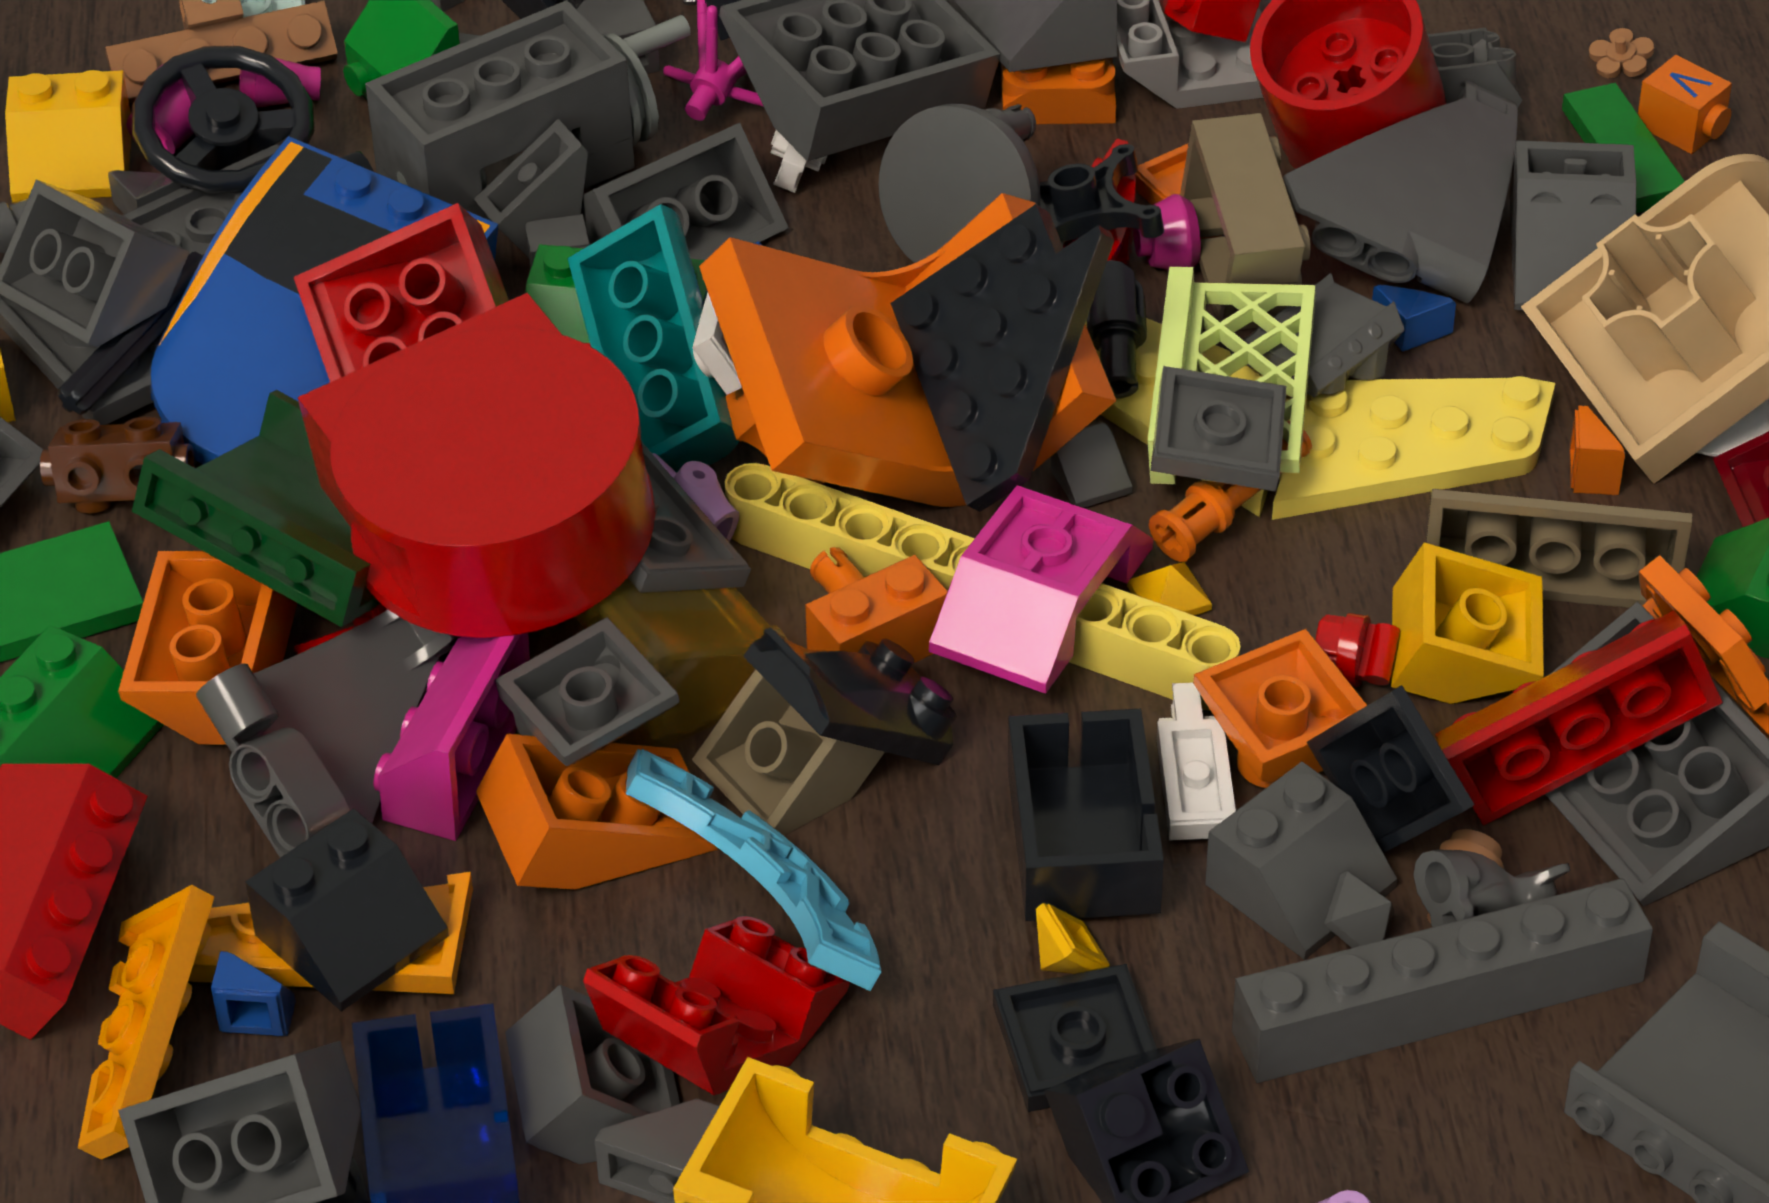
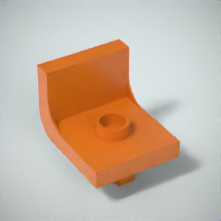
(834, 378)

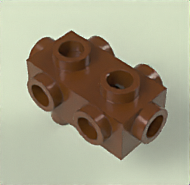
(96, 461)

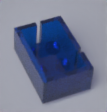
(438, 1128)

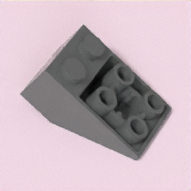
(1563, 205)

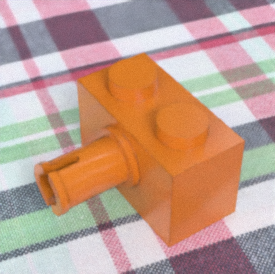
(889, 604)

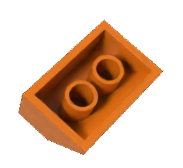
(192, 628)

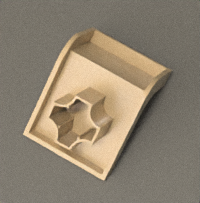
(1672, 315)

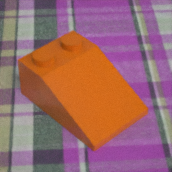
(576, 820)

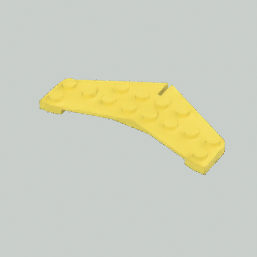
(1384, 434)

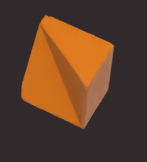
(1594, 456)

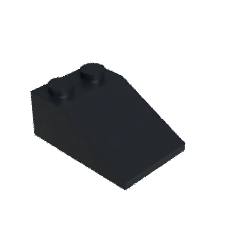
(1391, 769)

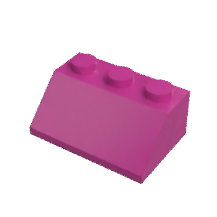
(450, 738)

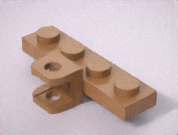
(291, 34)

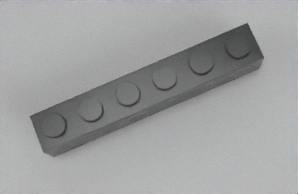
(1440, 980)

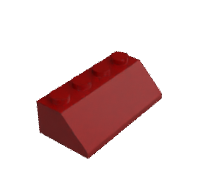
(1579, 717)
(58, 861)

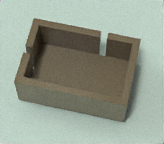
(1241, 194)

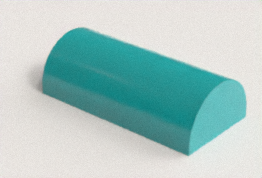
(644, 317)

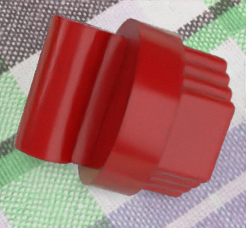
(1358, 647)

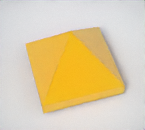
(1172, 587)
(1066, 943)

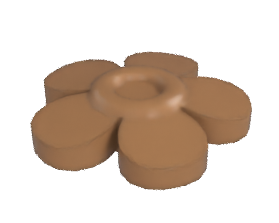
(1621, 53)

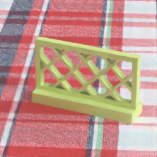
(1184, 341)

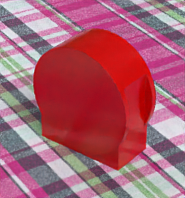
(487, 474)

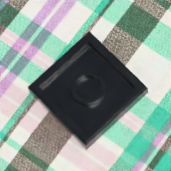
(1069, 1027)

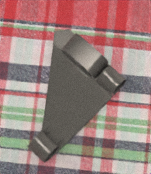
(1416, 194)
(320, 722)

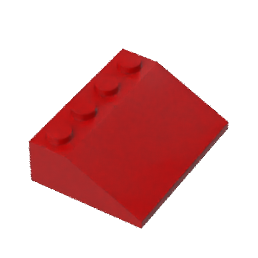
(400, 290)

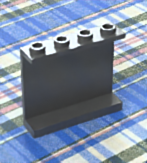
(1693, 1080)

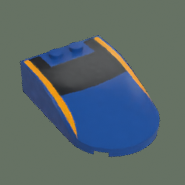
(242, 315)

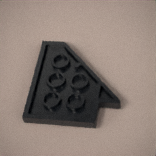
(997, 344)

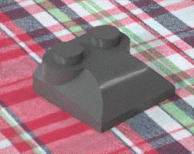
(585, 693)

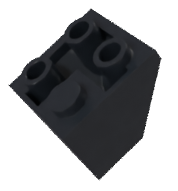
(1149, 1127)

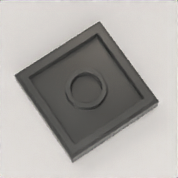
(1219, 428)

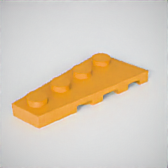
(430, 973)
(152, 997)

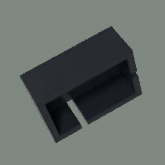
(1090, 829)

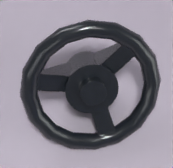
(221, 118)

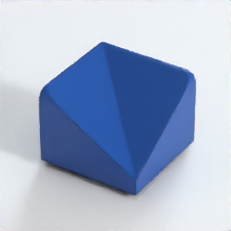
(1421, 313)
(250, 999)

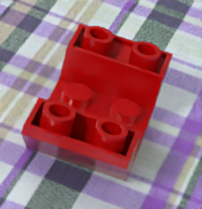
(740, 1001)

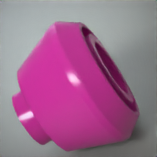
(1181, 237)

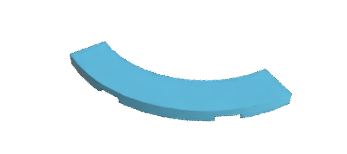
(773, 860)

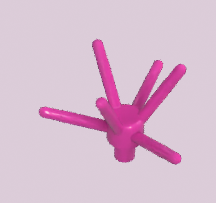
(714, 78)

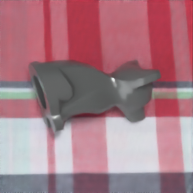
(1469, 884)

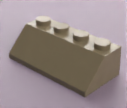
(1576, 547)

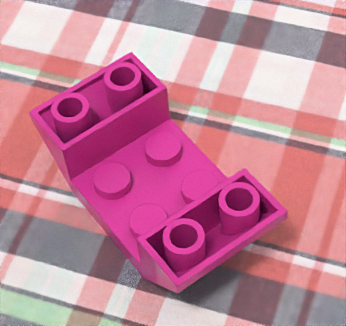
(1028, 582)

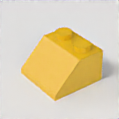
(67, 131)
(1465, 626)

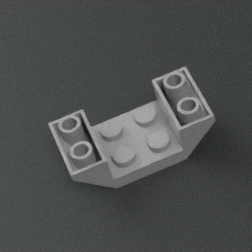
(1180, 63)

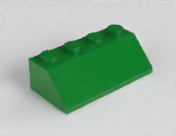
(67, 708)

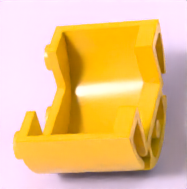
(771, 1153)

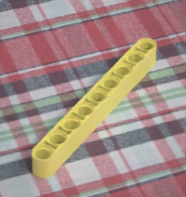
(1113, 632)

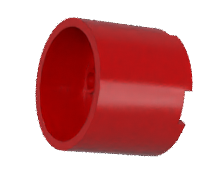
(1341, 70)

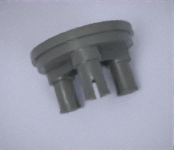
(949, 168)

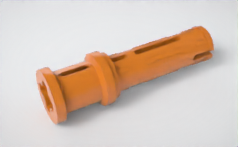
(1205, 510)

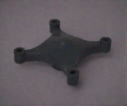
(1087, 197)

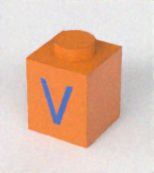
(1685, 104)

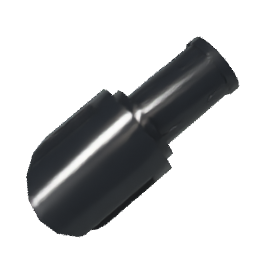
(1118, 326)

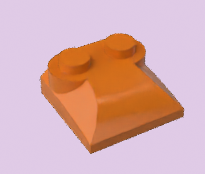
(1064, 92)
(1277, 703)

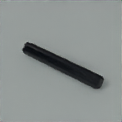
(120, 353)

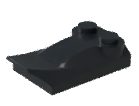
(861, 695)

